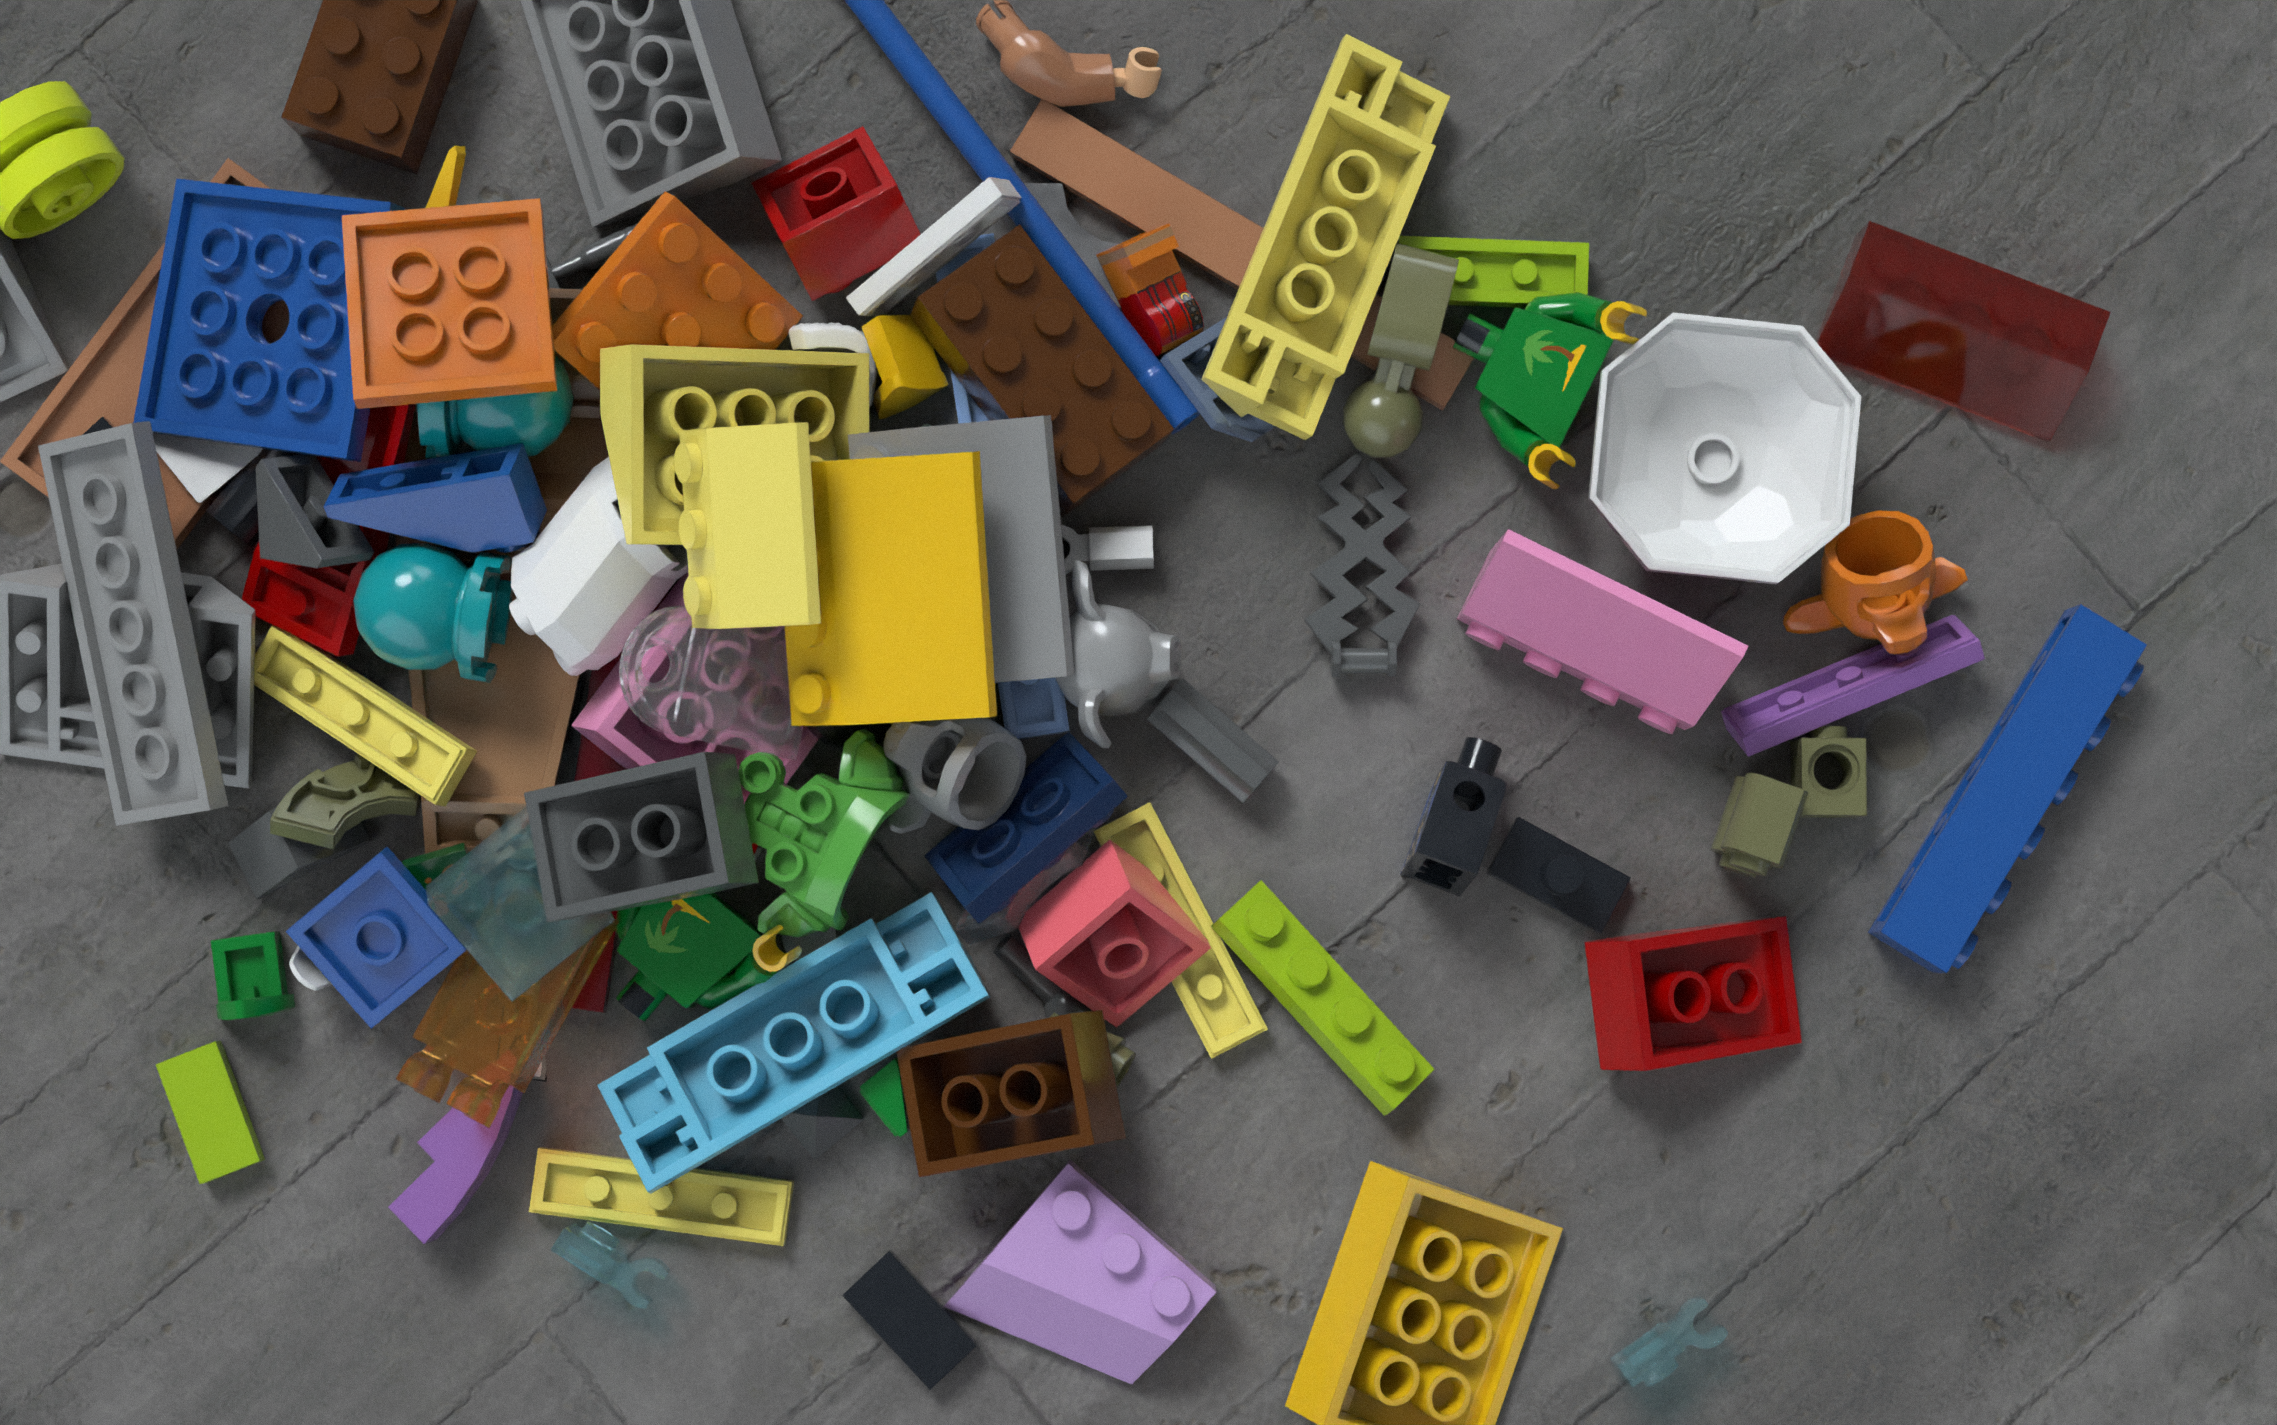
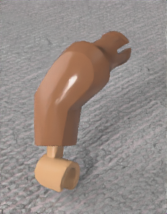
(1062, 77)

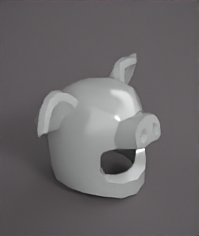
(1117, 660)
(955, 770)

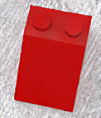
(1692, 994)

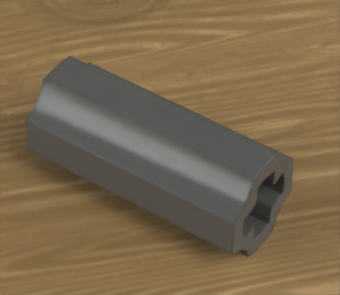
(1212, 740)

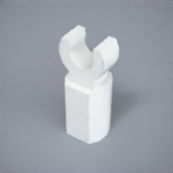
(1110, 547)

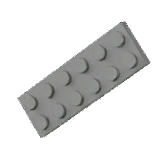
(133, 624)

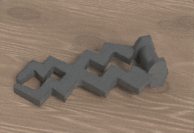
(1360, 545)

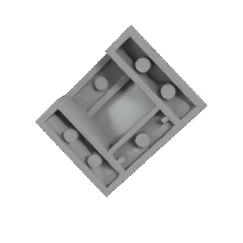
(45, 687)

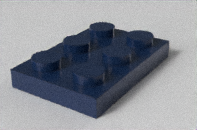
(1054, 807)

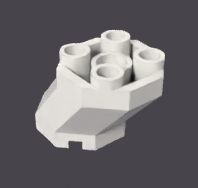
(584, 583)

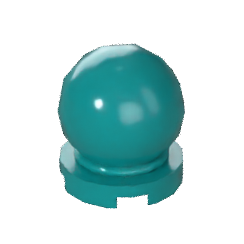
(497, 420)
(430, 608)

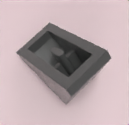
(294, 519)
(277, 861)

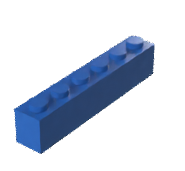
(2008, 790)

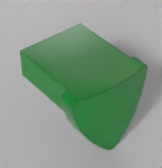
(250, 976)

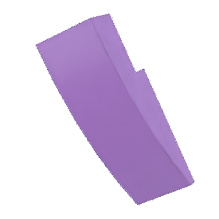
(462, 1159)

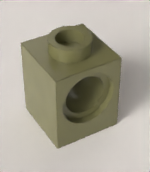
(1850, 796)

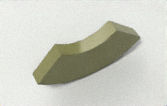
(336, 800)

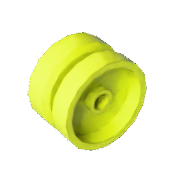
(51, 159)

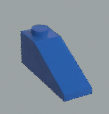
(452, 500)

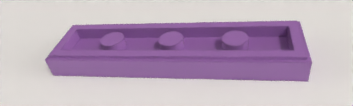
(1849, 687)

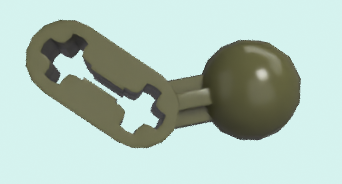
(1384, 412)

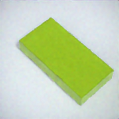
(210, 1112)

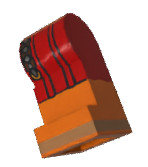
(1153, 289)

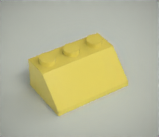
(748, 526)

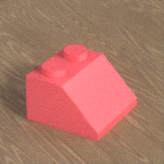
(1111, 934)

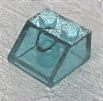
(499, 914)

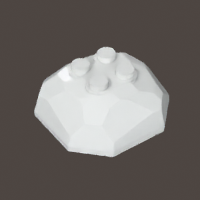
(1724, 448)

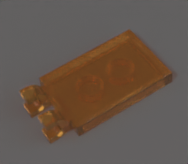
(491, 1037)

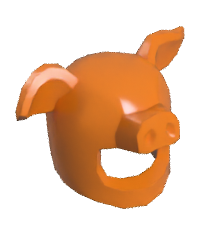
(1878, 582)

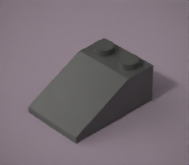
(641, 836)

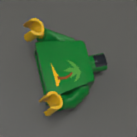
(1542, 370)
(695, 953)

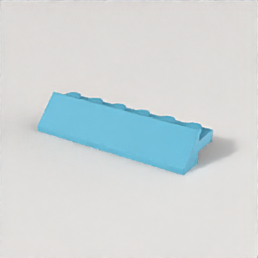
(791, 1040)

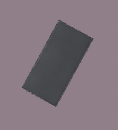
(910, 1319)

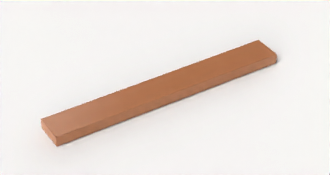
(1204, 228)

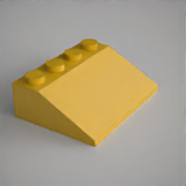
(897, 595)
(1422, 1307)

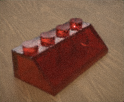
(1960, 331)

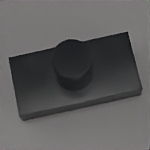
(1558, 875)

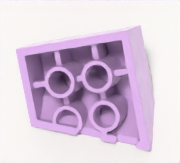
(1086, 1281)

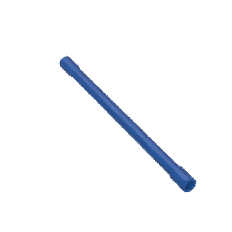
(989, 162)

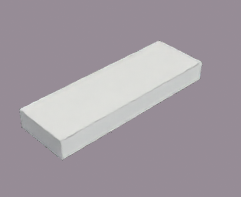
(935, 247)

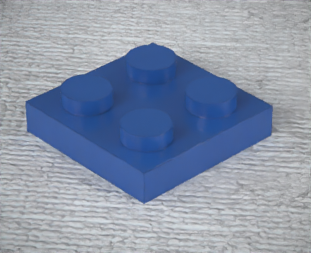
(377, 938)

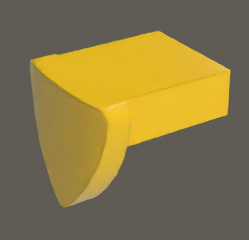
(903, 362)

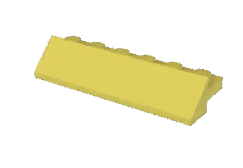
(1326, 240)

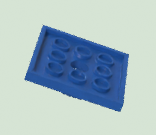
(206, 352)

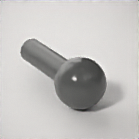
(1017, 959)

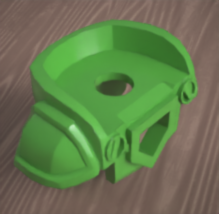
(817, 831)

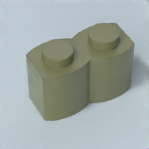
(1758, 824)

